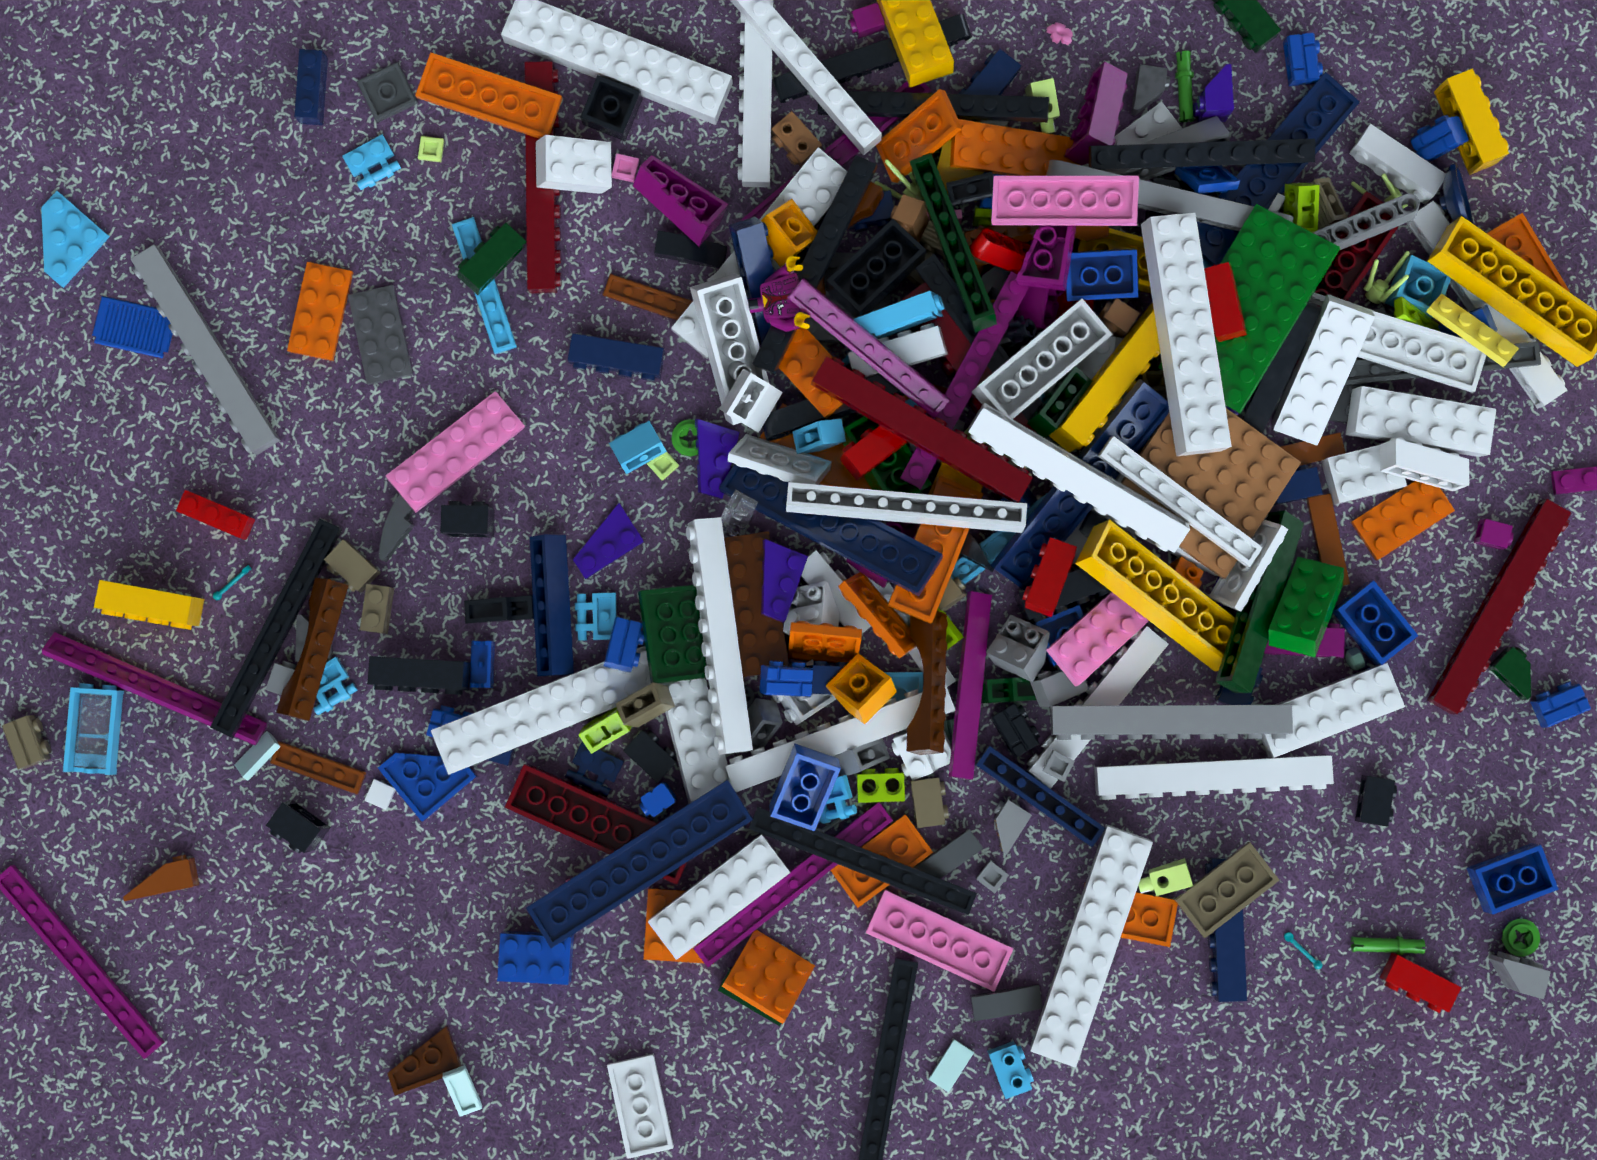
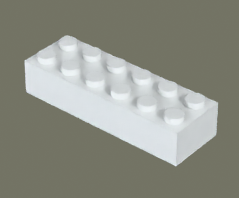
(727, 332)
(1043, 361)
(1322, 369)
(1421, 419)
(1337, 708)
(718, 896)

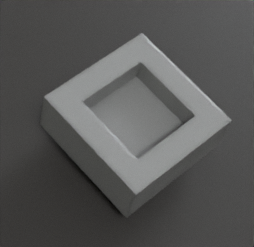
(1058, 766)
(992, 876)

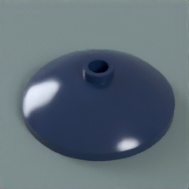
(1455, 195)

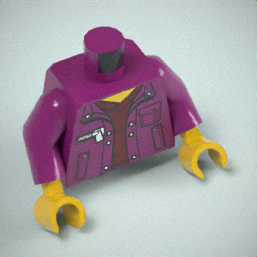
(774, 303)

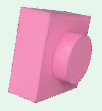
(625, 168)

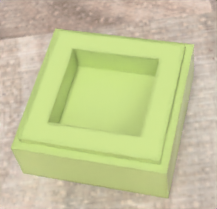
(431, 149)
(663, 465)

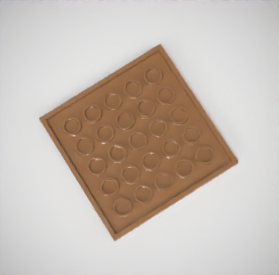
(1234, 483)

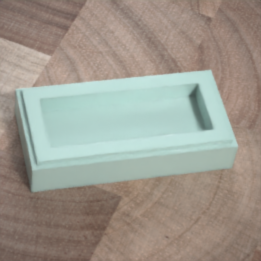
(257, 755)
(951, 1065)
(462, 1090)

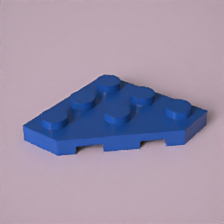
(424, 781)

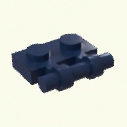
(599, 763)

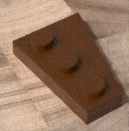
(425, 1063)

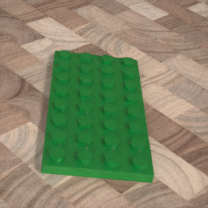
(1275, 276)

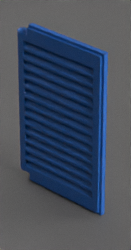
(127, 333)

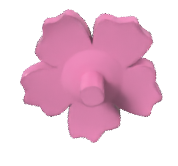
(1059, 32)

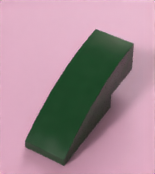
(1007, 690)

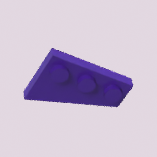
(713, 449)
(609, 542)
(781, 576)

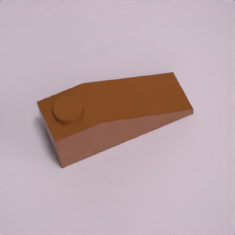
(168, 878)

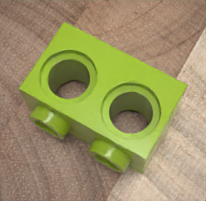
(1303, 204)
(603, 730)
(880, 793)

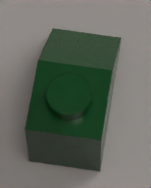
(1513, 671)

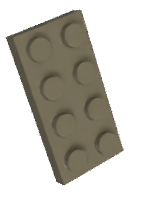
(1226, 889)

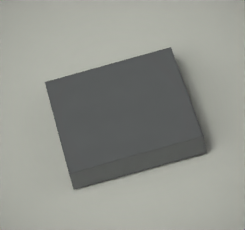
(387, 92)

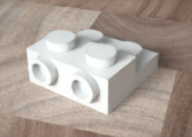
(802, 707)
(919, 765)

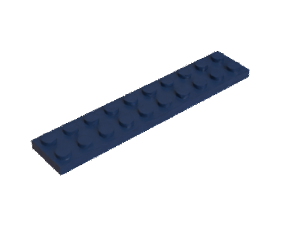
(1312, 118)
(1059, 511)
(857, 539)
(639, 863)

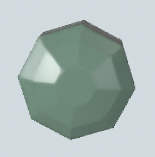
(1354, 658)

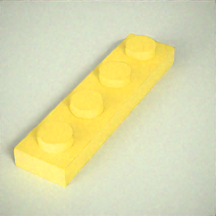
(1472, 330)

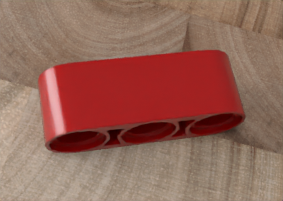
(999, 250)

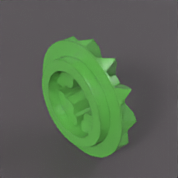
(681, 431)
(1531, 938)

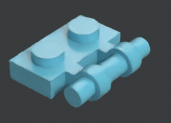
(368, 156)
(604, 613)
(333, 676)
(839, 793)

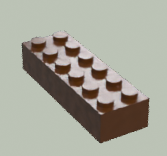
(758, 635)

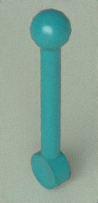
(218, 595)
(1289, 938)

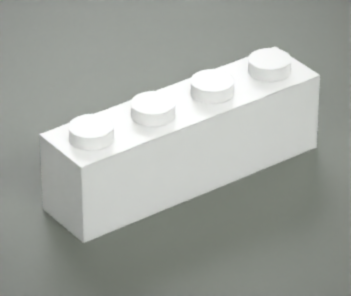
(1399, 163)
(909, 346)
(1424, 464)
(818, 570)

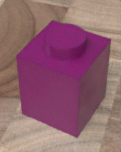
(866, 21)
(1493, 534)

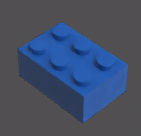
(1102, 275)
(1374, 623)
(804, 787)
(1512, 878)
(529, 959)

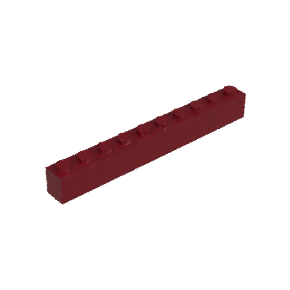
(541, 202)
(921, 430)
(1499, 607)

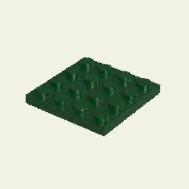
(672, 634)

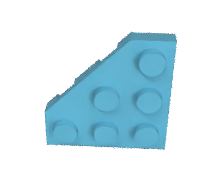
(67, 238)

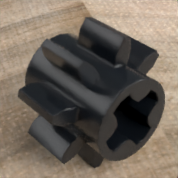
(1021, 330)

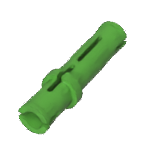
(1184, 76)
(1396, 945)

